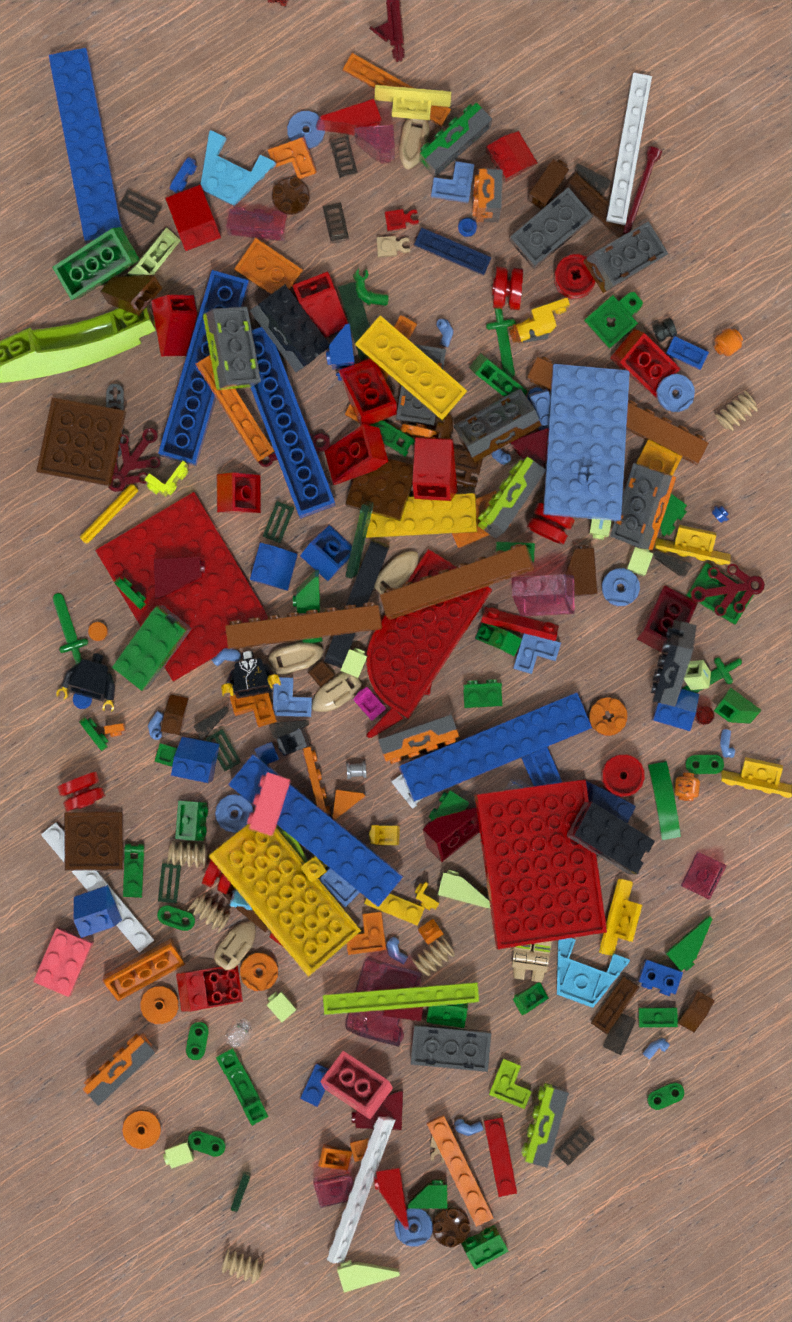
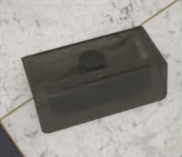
(619, 1034)

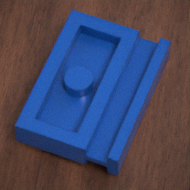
(541, 768)

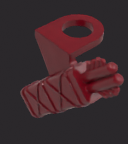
(393, 29)

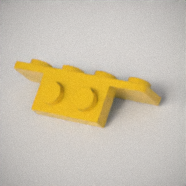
(694, 543)
(759, 776)
(621, 919)

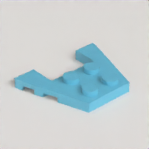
(226, 179)
(581, 981)

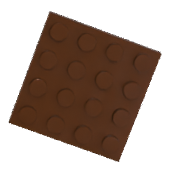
(81, 441)

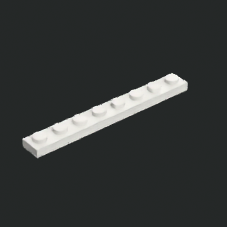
(629, 148)
(92, 880)
(361, 1189)

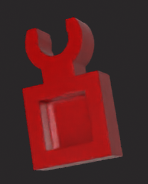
(397, 219)

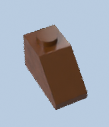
(174, 715)
(696, 1011)

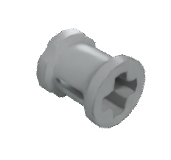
(356, 770)

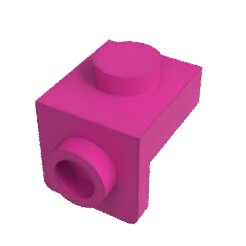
(369, 703)

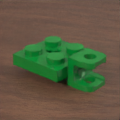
(621, 311)

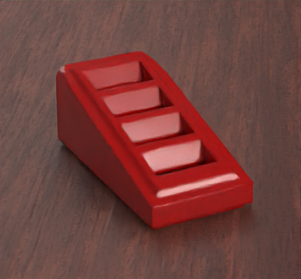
(391, 718)

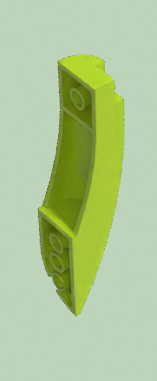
(71, 346)

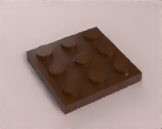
(385, 487)
(93, 841)

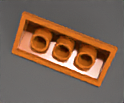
(143, 970)

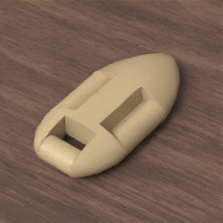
(412, 141)
(397, 571)
(295, 657)
(335, 693)
(236, 945)

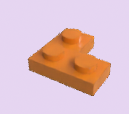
(297, 153)
(259, 704)
(372, 939)

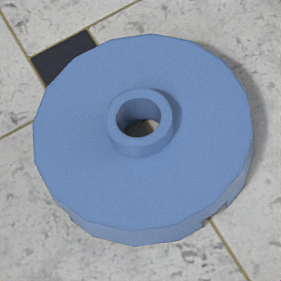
(305, 119)
(685, 393)
(628, 580)
(224, 810)
(423, 1232)

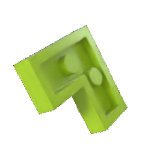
(504, 1086)

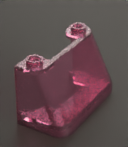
(375, 976)

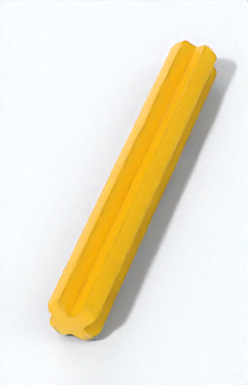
(109, 513)

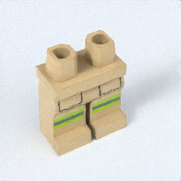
(530, 959)

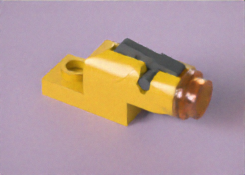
(540, 324)

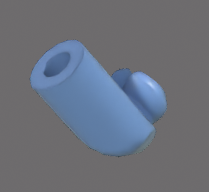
(446, 330)
(501, 457)
(227, 654)
(154, 725)
(724, 743)
(393, 950)
(654, 1046)
(468, 1130)

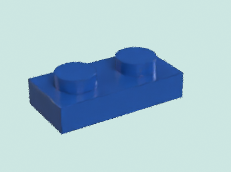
(687, 353)
(314, 1090)

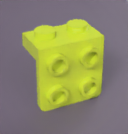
(156, 486)

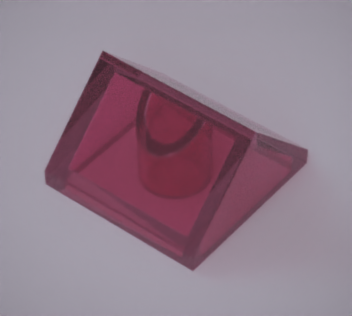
(703, 875)
(333, 1188)

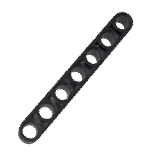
(359, 595)

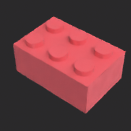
(268, 803)
(63, 962)
(356, 1084)

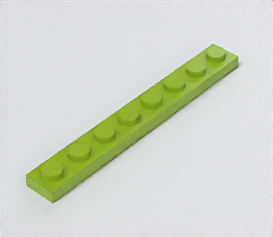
(400, 998)

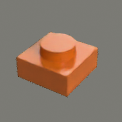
(115, 730)
(430, 931)
(359, 1148)

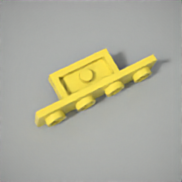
(412, 102)

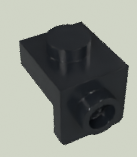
(293, 742)

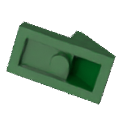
(530, 998)

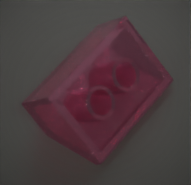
(377, 142)
(257, 224)
(544, 595)

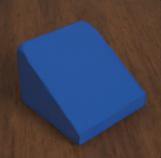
(267, 753)

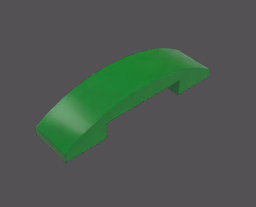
(664, 800)
(242, 1086)

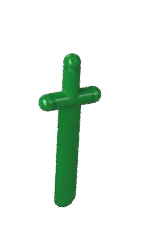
(503, 340)
(73, 643)
(720, 672)

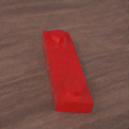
(520, 624)
(500, 1156)

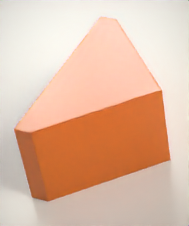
(345, 800)
(334, 1158)

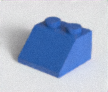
(341, 350)
(327, 553)
(273, 566)
(682, 714)
(195, 760)
(95, 911)

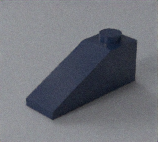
(610, 802)

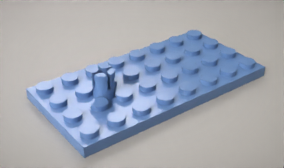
(586, 442)

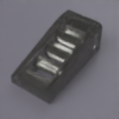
(333, 142)
(594, 179)
(340, 237)
(676, 565)
(207, 725)
(284, 728)
(580, 1129)

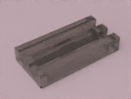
(155, 214)

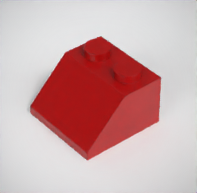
(511, 155)
(238, 493)

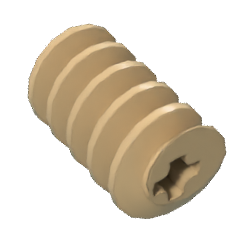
(737, 412)
(187, 854)
(210, 912)
(434, 956)
(242, 1266)

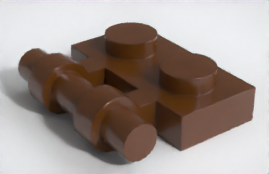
(465, 463)

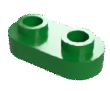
(137, 598)
(99, 739)
(704, 764)
(176, 918)
(197, 1041)
(665, 1095)
(207, 1141)

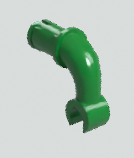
(365, 295)

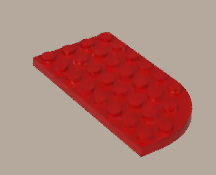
(415, 646)

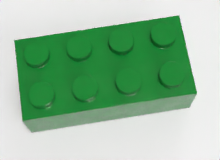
(96, 263)

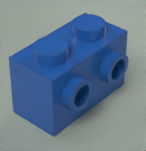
(660, 977)

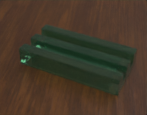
(284, 507)
(231, 764)
(177, 882)
(240, 1192)

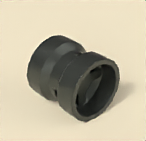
(664, 329)

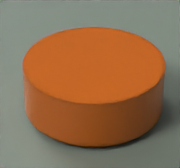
(98, 631)

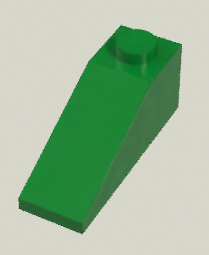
(495, 376)
(688, 947)

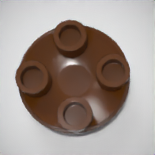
(290, 196)
(445, 428)
(450, 1227)

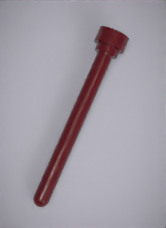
(653, 155)

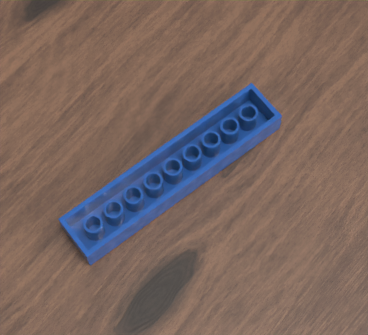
(85, 143)
(194, 397)
(288, 431)
(495, 747)
(323, 836)

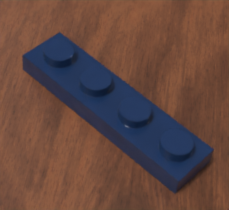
(452, 251)

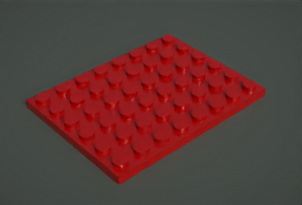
(204, 604)
(536, 875)

